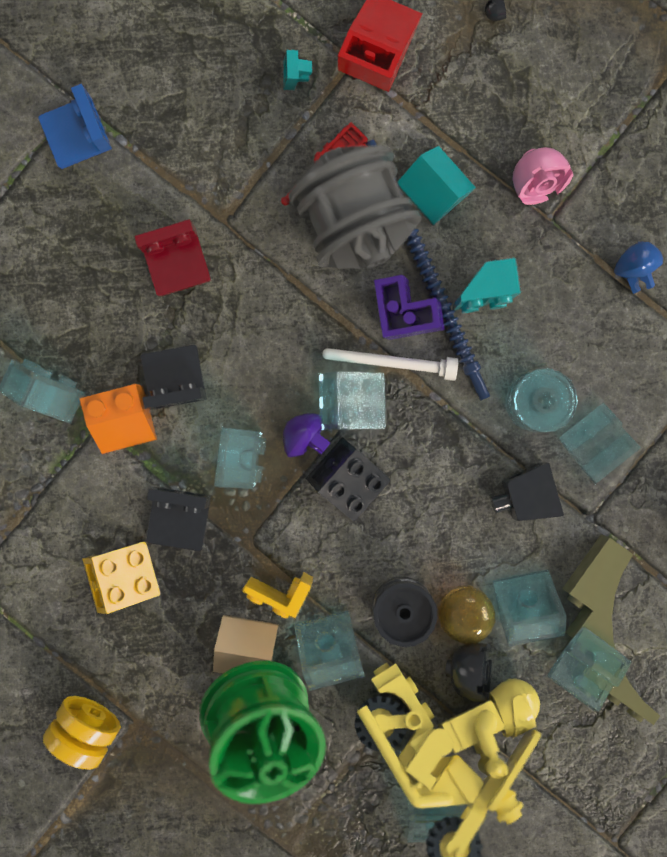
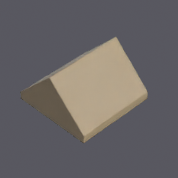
(243, 642)

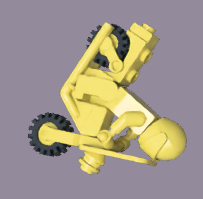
(449, 780)

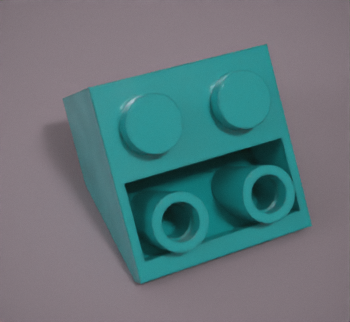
(492, 285)

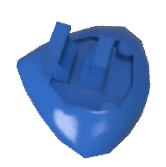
(638, 264)

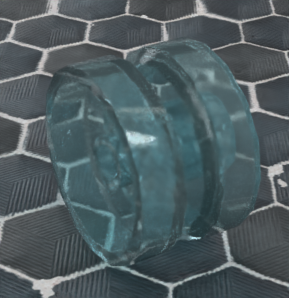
(558, 401)

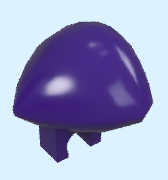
(304, 432)

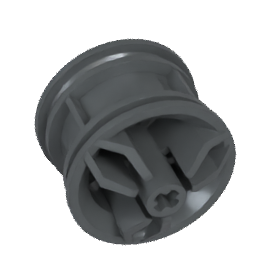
(355, 207)

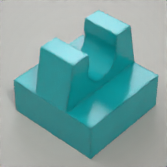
(295, 70)

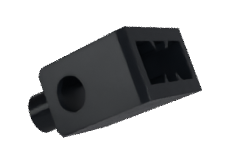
(529, 494)

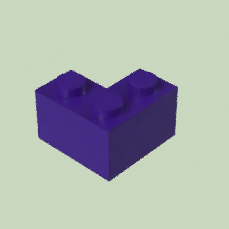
(400, 315)

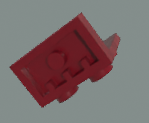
(174, 257)

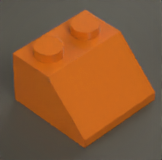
(118, 418)

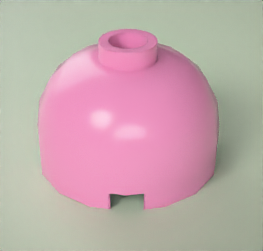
(541, 173)

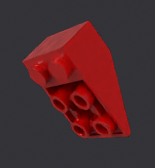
(378, 42)

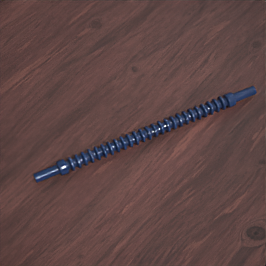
(470, 366)

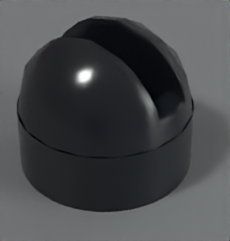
(495, 10)

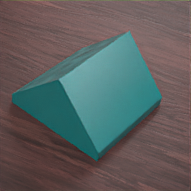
(435, 184)

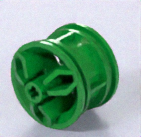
(260, 732)

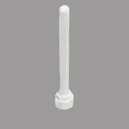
(445, 368)

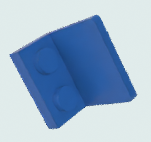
(75, 130)

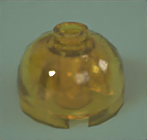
(466, 614)

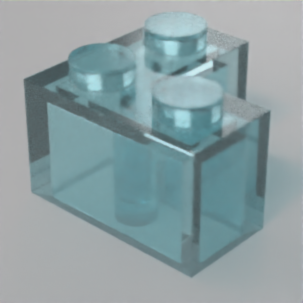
(35, 389)

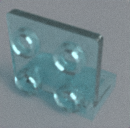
(352, 400)

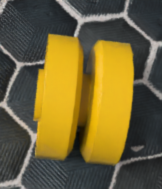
(81, 732)

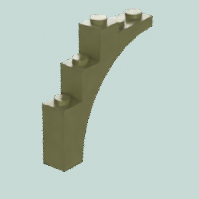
(595, 586)

